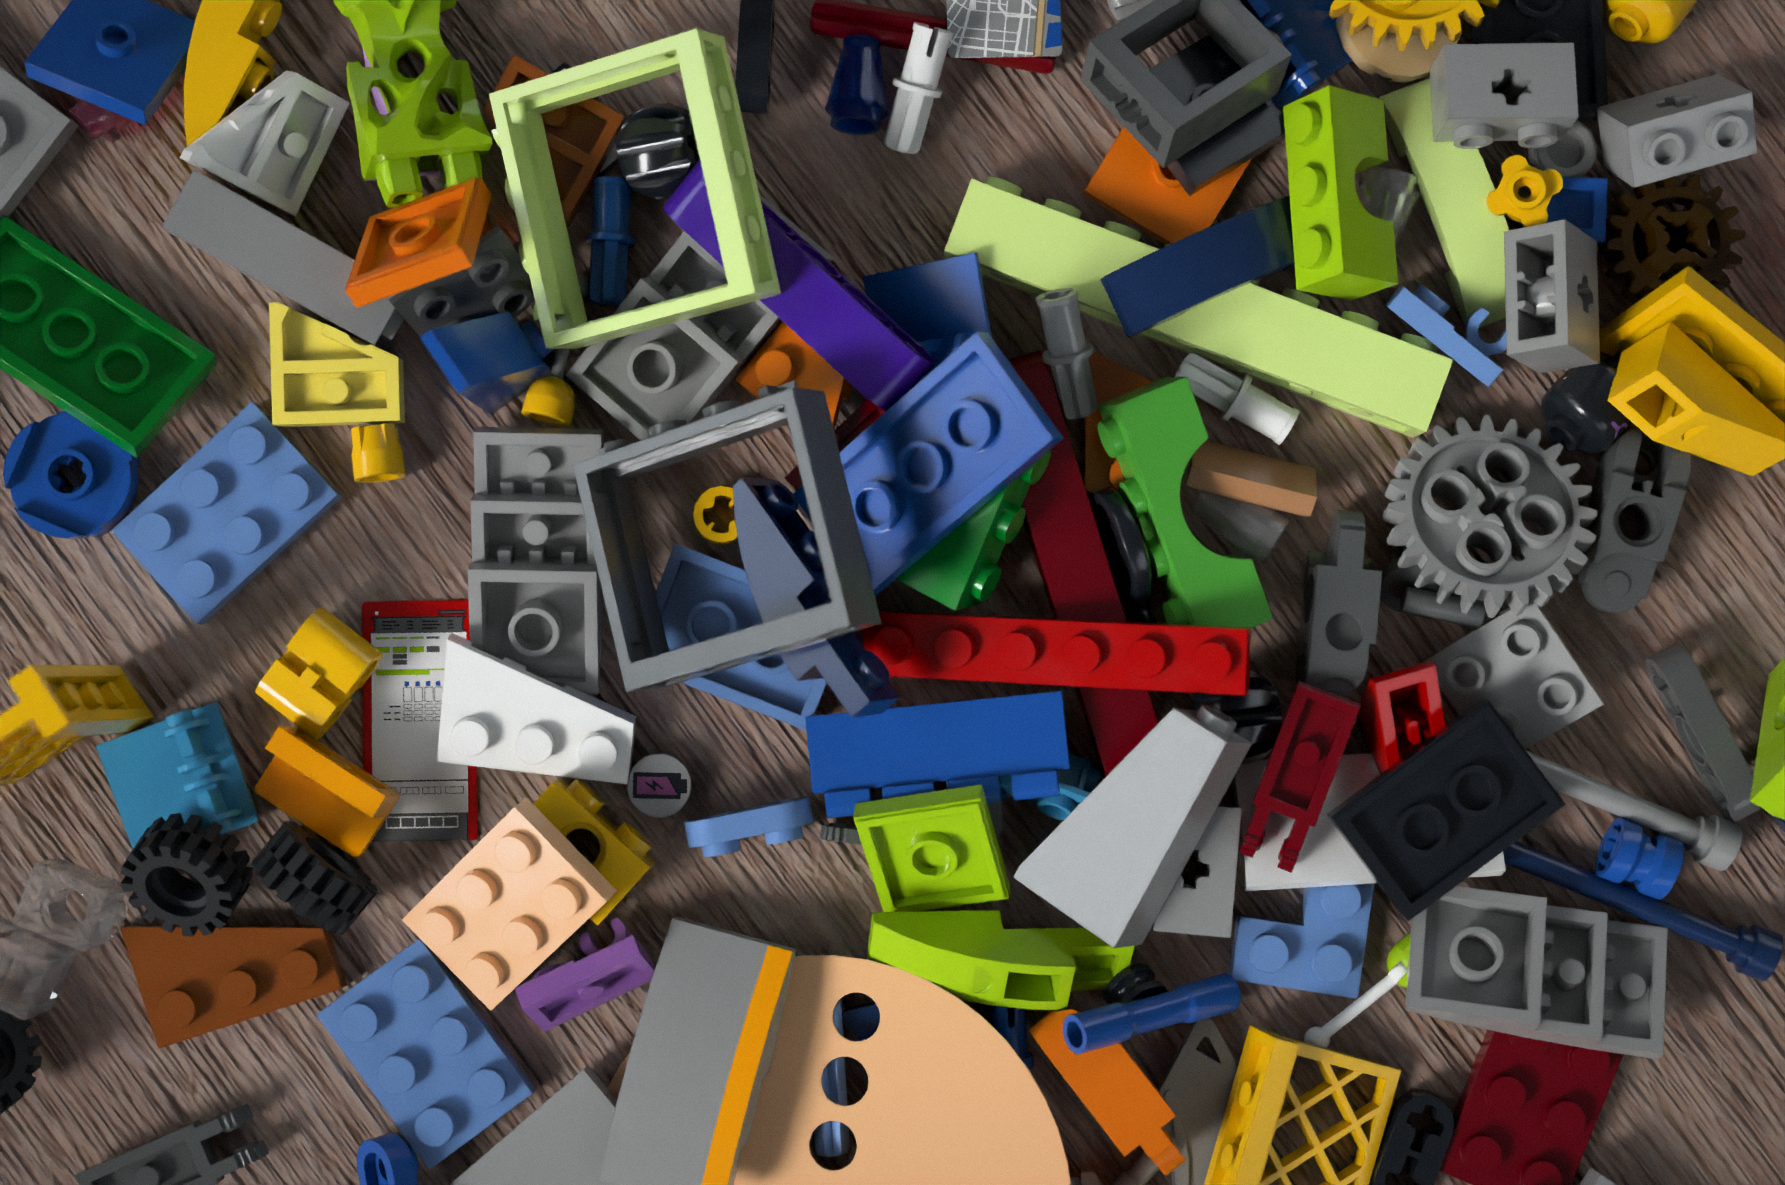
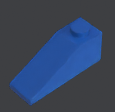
(490, 358)

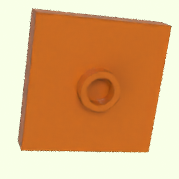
(1151, 197)
(419, 242)

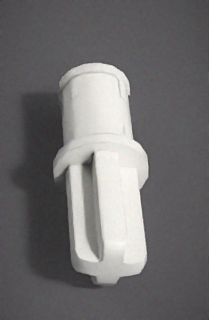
(917, 88)
(1237, 397)

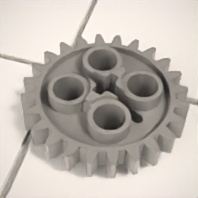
(1489, 516)

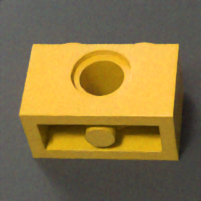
(622, 849)

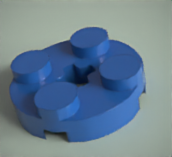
(38, 491)

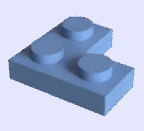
(1314, 955)

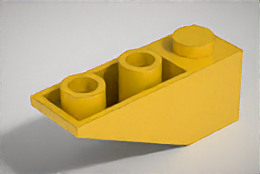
(1694, 403)

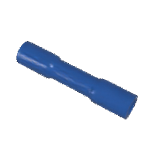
(1119, 1021)

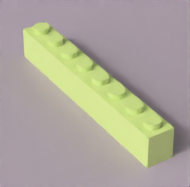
(1245, 330)

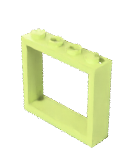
(724, 162)

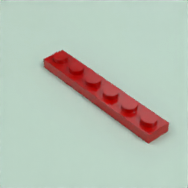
(1063, 652)

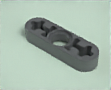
(1702, 731)

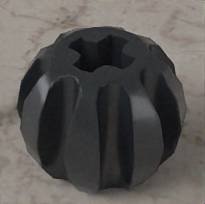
(657, 149)
(1256, 714)

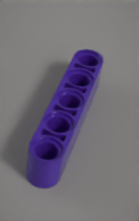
(818, 302)

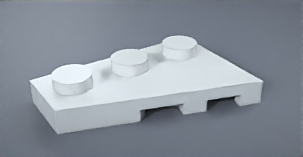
(523, 723)

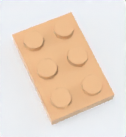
(509, 904)

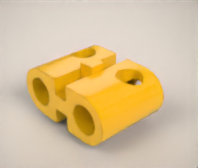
(318, 673)

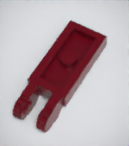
(1301, 768)

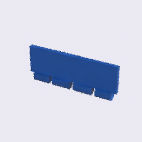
(933, 743)

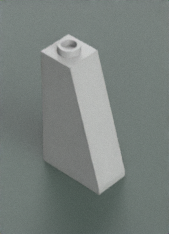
(275, 256)
(1138, 827)

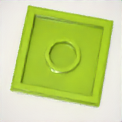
(932, 850)

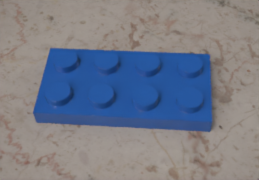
(940, 456)

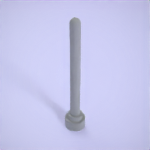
(1710, 840)

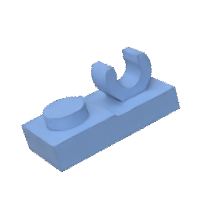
(1425, 314)

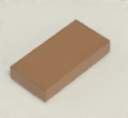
(1253, 478)

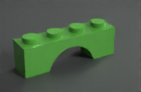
(1153, 439)

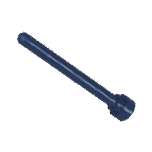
(1751, 949)

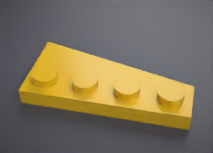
(1716, 325)

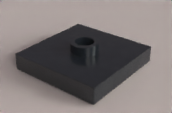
(1193, 74)

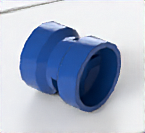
(1636, 857)

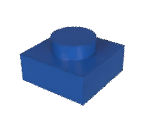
(1582, 204)

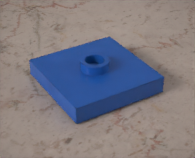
(114, 54)

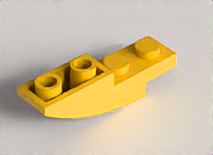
(225, 60)

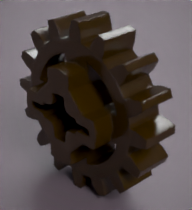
(1651, 228)

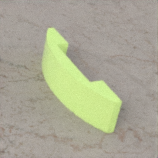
(1455, 195)

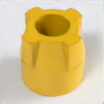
(377, 453)

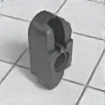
(1623, 568)
(1338, 609)

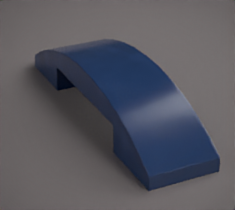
(1202, 267)

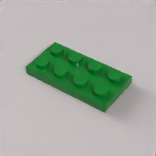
(91, 344)

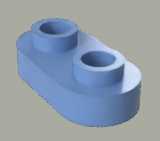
(777, 821)

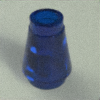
(858, 88)

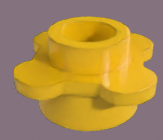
(1518, 174)

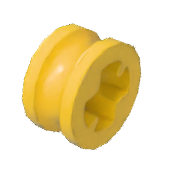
(706, 503)

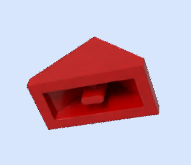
(1400, 712)

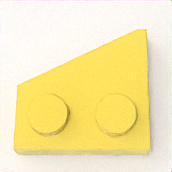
(329, 375)

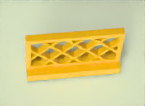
(62, 708)
(1258, 1110)

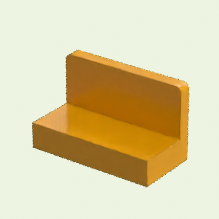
(325, 790)

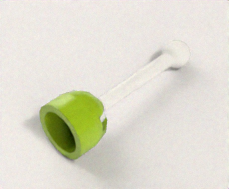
(1397, 970)

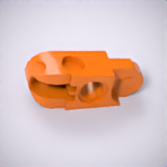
(1113, 1092)

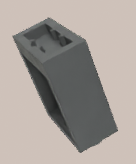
(1149, 108)

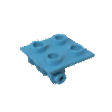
(178, 768)

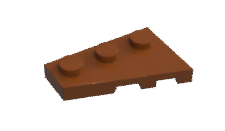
(227, 975)

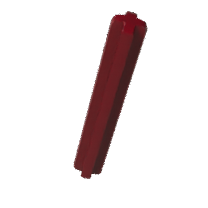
(895, 30)

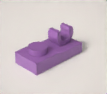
(576, 987)

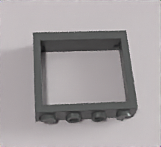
(624, 562)

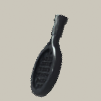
(1124, 552)

